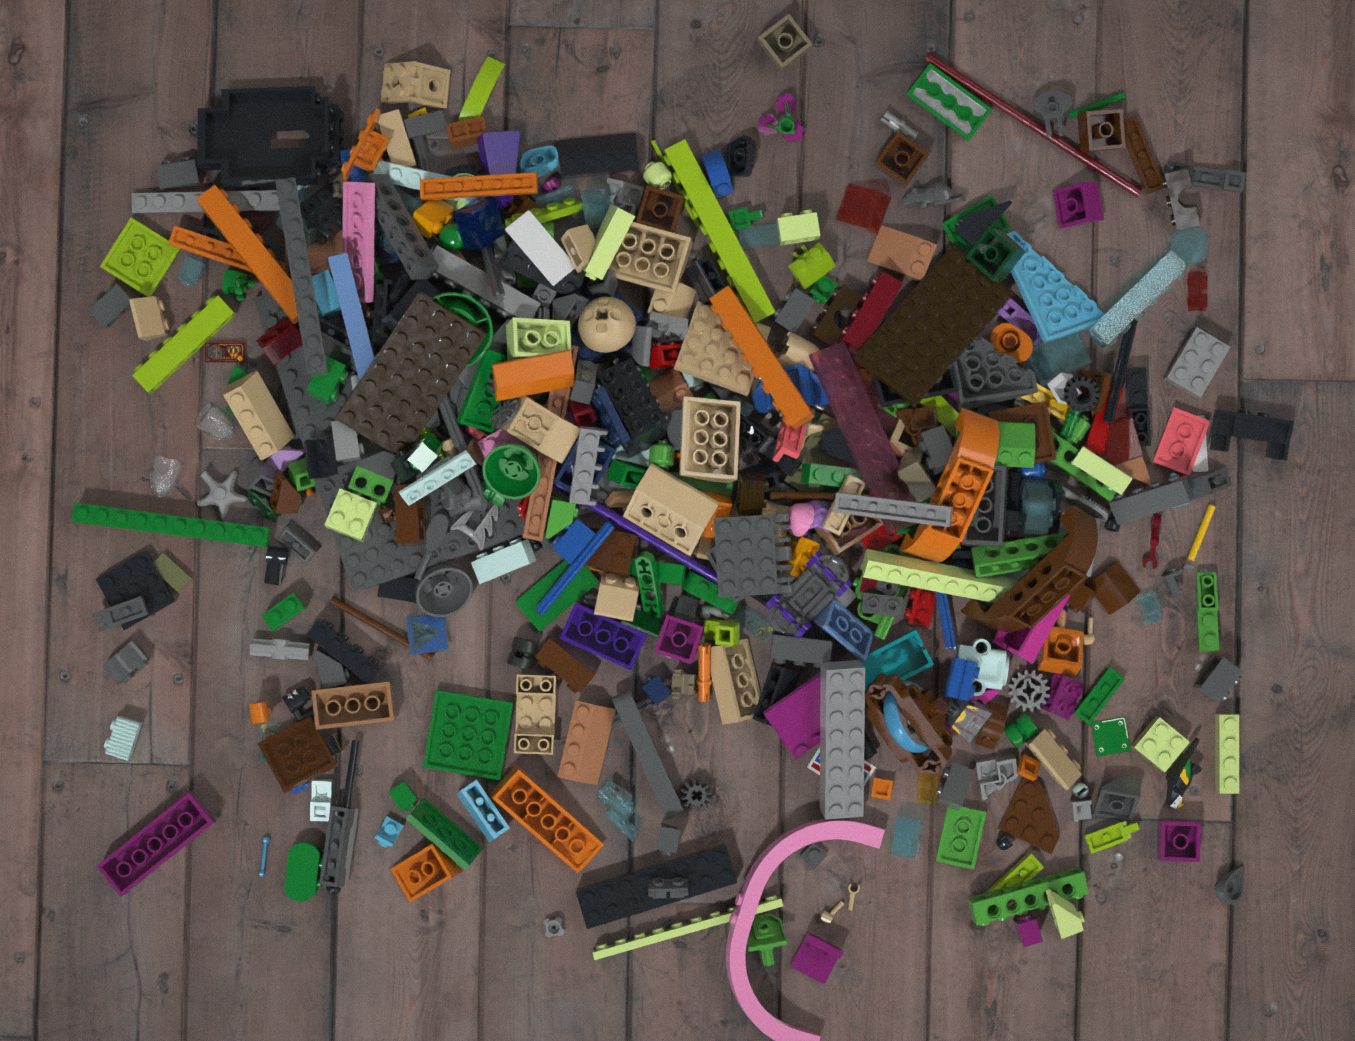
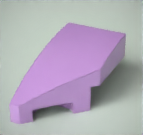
(286, 455)

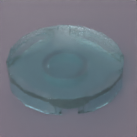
(1190, 245)

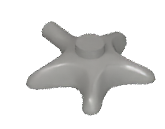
(221, 493)

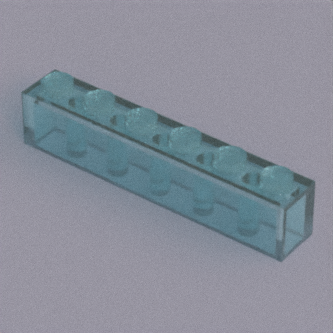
(1136, 299)

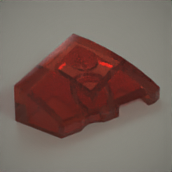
(1122, 441)

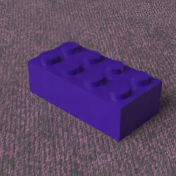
(603, 636)

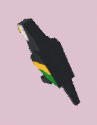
(1181, 776)

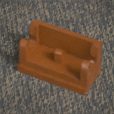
(465, 132)

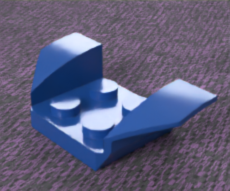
(806, 383)

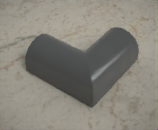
(640, 348)

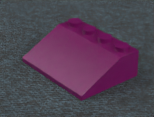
(798, 717)

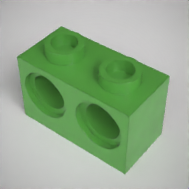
(373, 481)

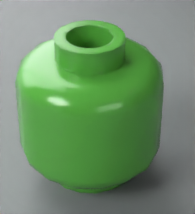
(662, 455)

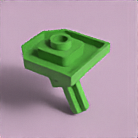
(764, 935)

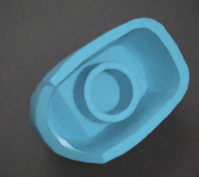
(539, 160)

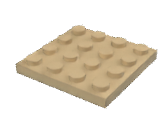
(712, 354)

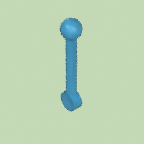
(266, 840)

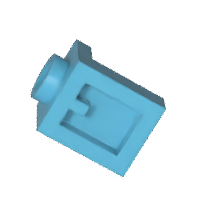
(389, 832)

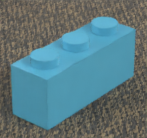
(482, 811)

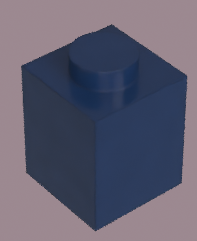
(655, 689)

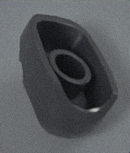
(741, 156)

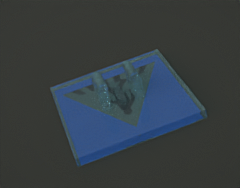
(426, 634)

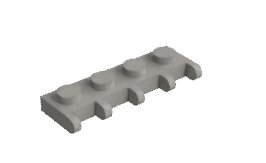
(585, 465)

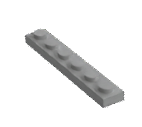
(893, 509)

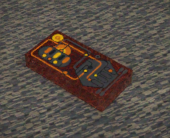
(225, 352)

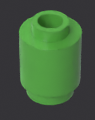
(1080, 429)

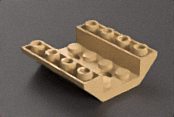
(672, 507)

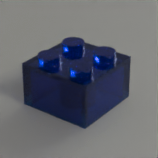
(479, 222)

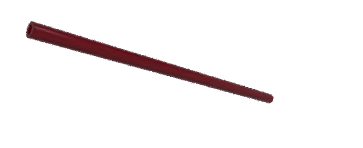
(1033, 125)

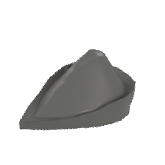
(1230, 886)

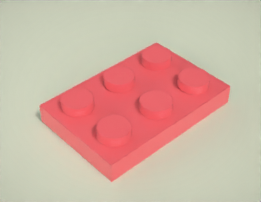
(1181, 441)

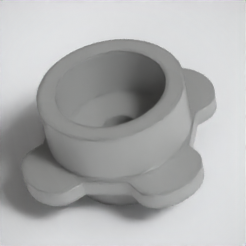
(553, 932)

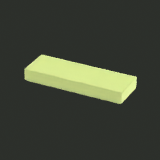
(1102, 470)

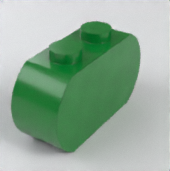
(708, 591)
(303, 871)

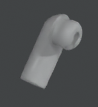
(711, 609)

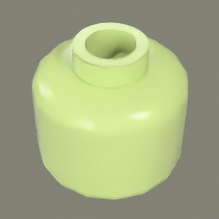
(657, 175)

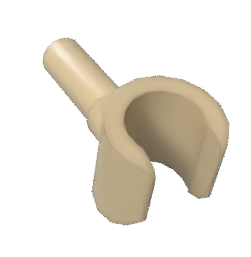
(1089, 638)
(852, 896)
(827, 917)

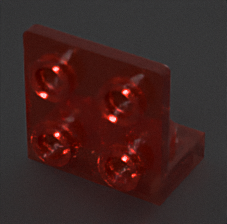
(863, 208)

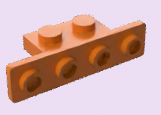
(369, 148)

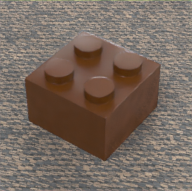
(1101, 130)
(901, 159)
(660, 209)

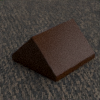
(1113, 588)

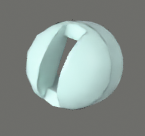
(1077, 787)

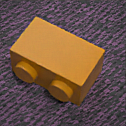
(432, 217)

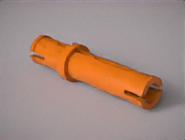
(704, 672)

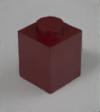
(582, 413)

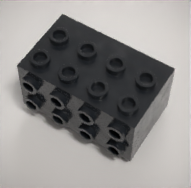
(634, 405)

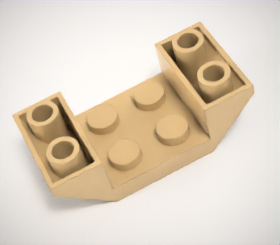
(543, 429)
(535, 714)

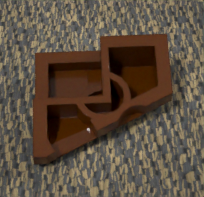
(918, 421)

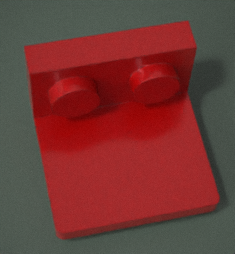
(920, 607)

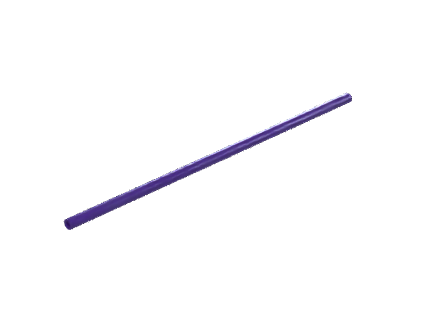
(640, 532)

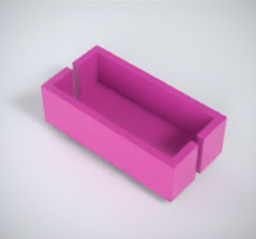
(1028, 641)

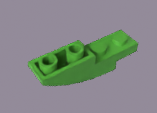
(1206, 611)

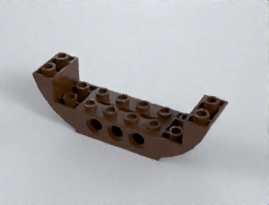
(1046, 582)

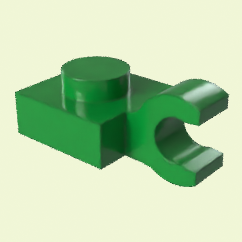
(741, 218)

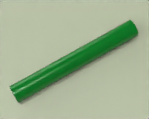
(1098, 104)

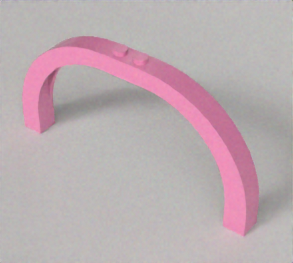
(748, 901)

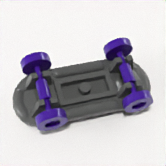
(812, 592)

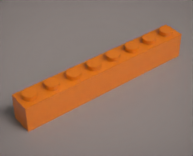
(250, 248)
(762, 358)

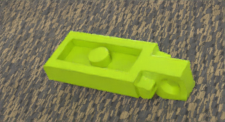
(1110, 836)

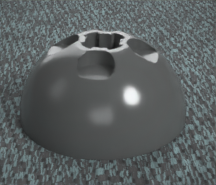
(443, 590)

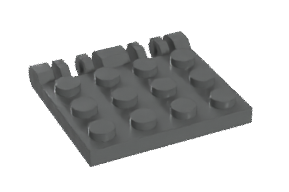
(749, 556)

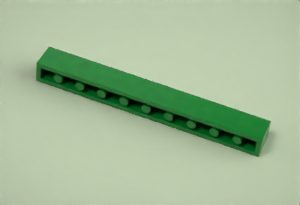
(171, 525)

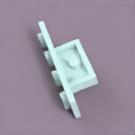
(436, 476)

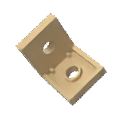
(414, 84)

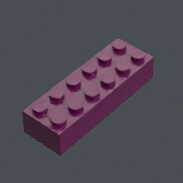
(156, 843)

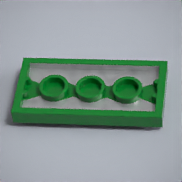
(949, 102)

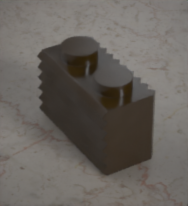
(751, 494)

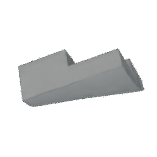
(626, 196)
(667, 327)
(995, 773)

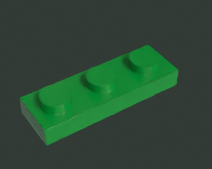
(1099, 695)

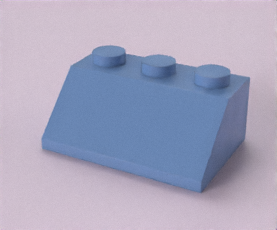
(845, 629)

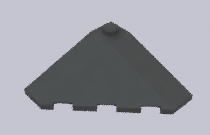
(989, 377)

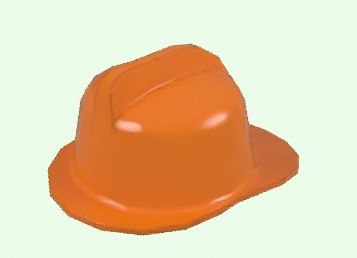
(1012, 341)

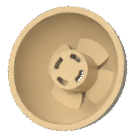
(609, 332)

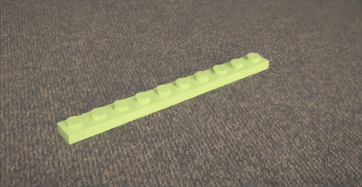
(678, 929)

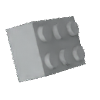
(1196, 363)

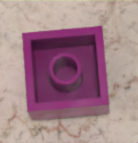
(679, 639)
(1178, 840)

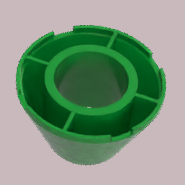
(474, 312)

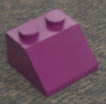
(1078, 204)

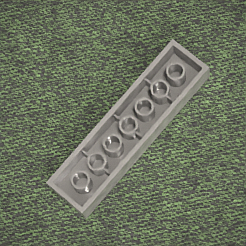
(842, 739)

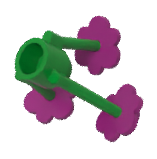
(790, 128)

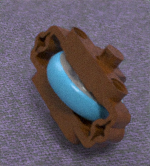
(909, 721)

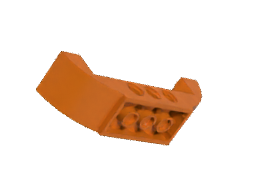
(959, 486)

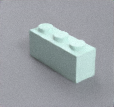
(503, 560)

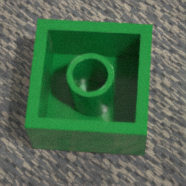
(327, 387)

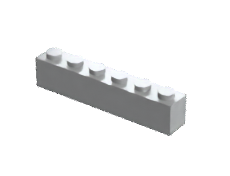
(476, 284)

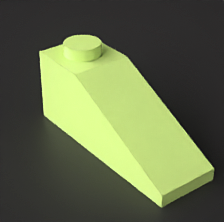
(1065, 916)

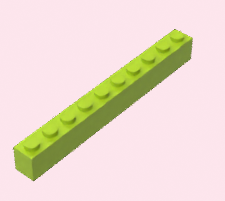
(718, 230)

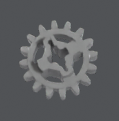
(1020, 691)

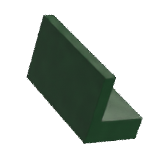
(645, 623)

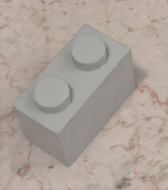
(346, 443)

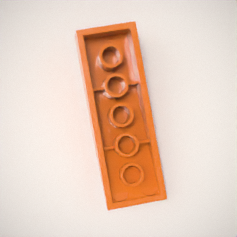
(546, 818)

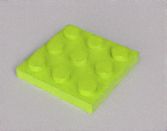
(140, 257)

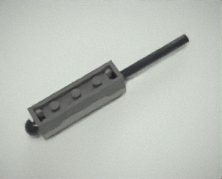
(340, 834)

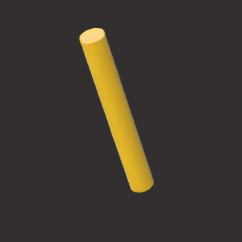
(1201, 533)

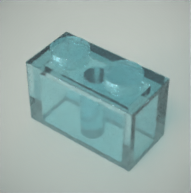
(906, 836)

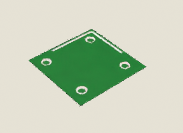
(1111, 736)

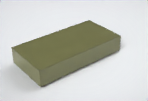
(172, 573)

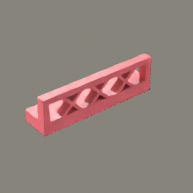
(789, 441)

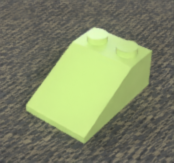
(536, 337)

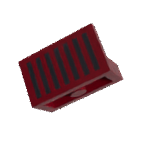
(280, 340)

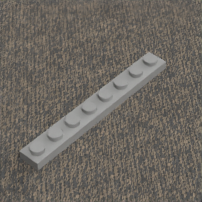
(186, 201)

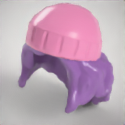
(807, 516)

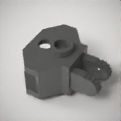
(1052, 109)

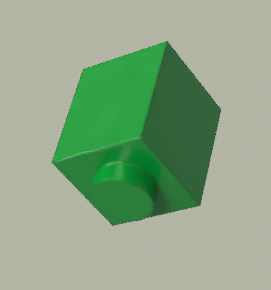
(403, 796)

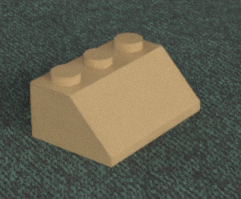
(1054, 758)

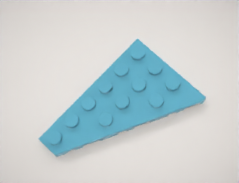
(1051, 299)

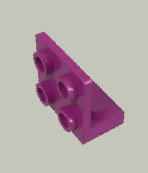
(816, 957)

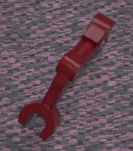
(1154, 541)

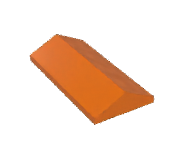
(533, 375)

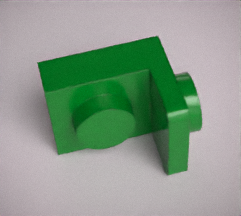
(823, 290)

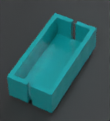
(898, 657)

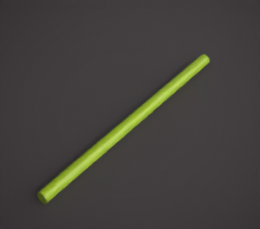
(677, 187)

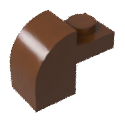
(992, 729)

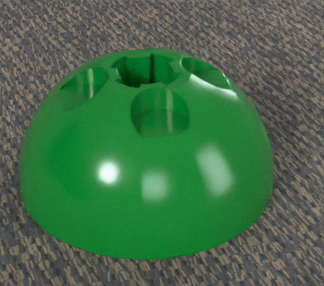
(505, 476)

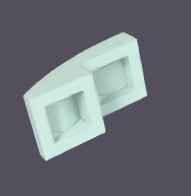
(321, 799)

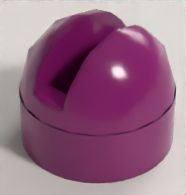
(553, 182)

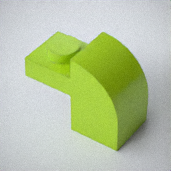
(722, 631)

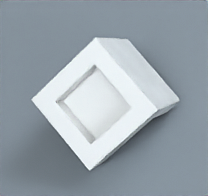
(1057, 387)

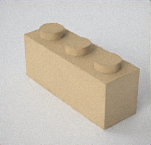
(399, 147)

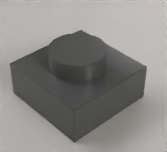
(813, 855)

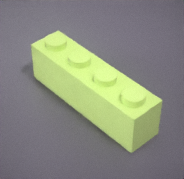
(1227, 753)

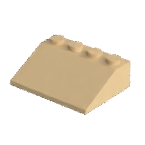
(652, 257)
(710, 439)

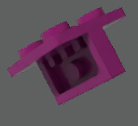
(1063, 696)

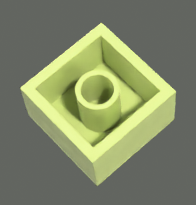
(798, 227)
(351, 515)
(1160, 743)

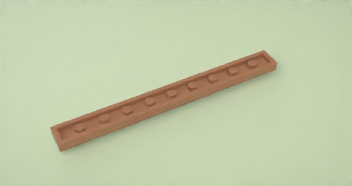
(540, 498)

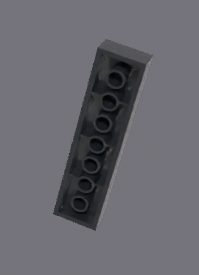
(629, 892)

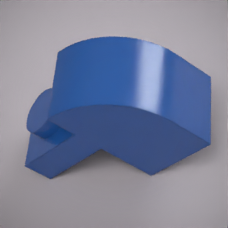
(717, 173)

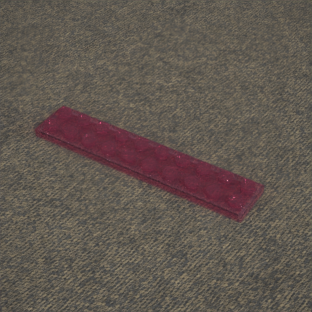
(861, 427)

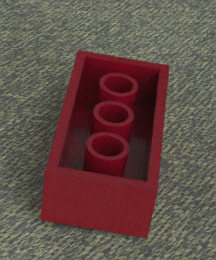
(872, 311)

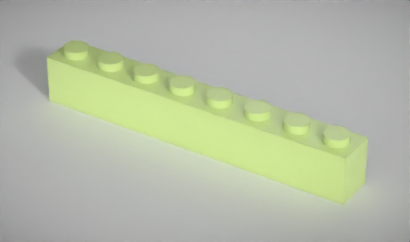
(934, 576)

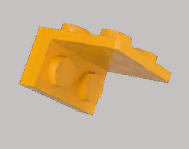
(802, 551)

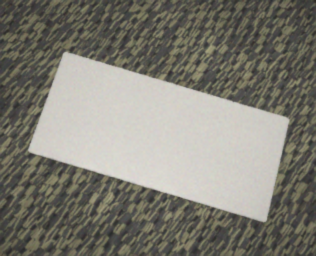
(540, 247)

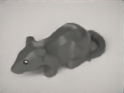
(935, 194)

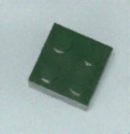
(995, 254)

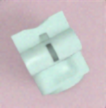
(992, 664)

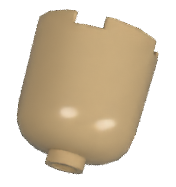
(796, 351)

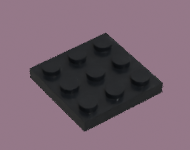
(136, 579)

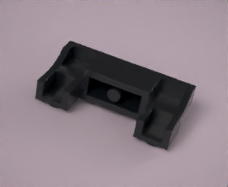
(1252, 427)

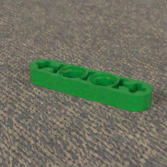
(652, 586)

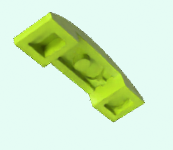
(481, 89)

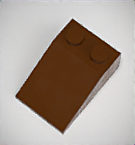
(615, 553)

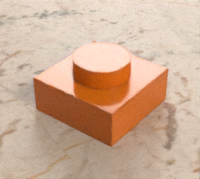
(1028, 767)
(881, 788)

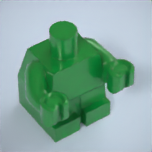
(236, 283)

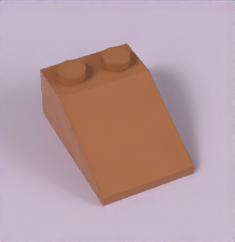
(901, 253)

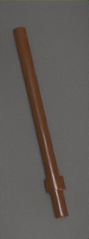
(790, 495)
(375, 624)

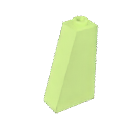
(608, 241)

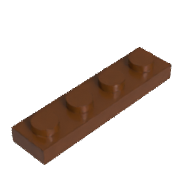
(1142, 156)

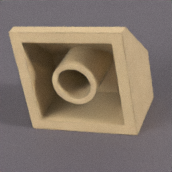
(673, 304)
(149, 317)
(617, 597)

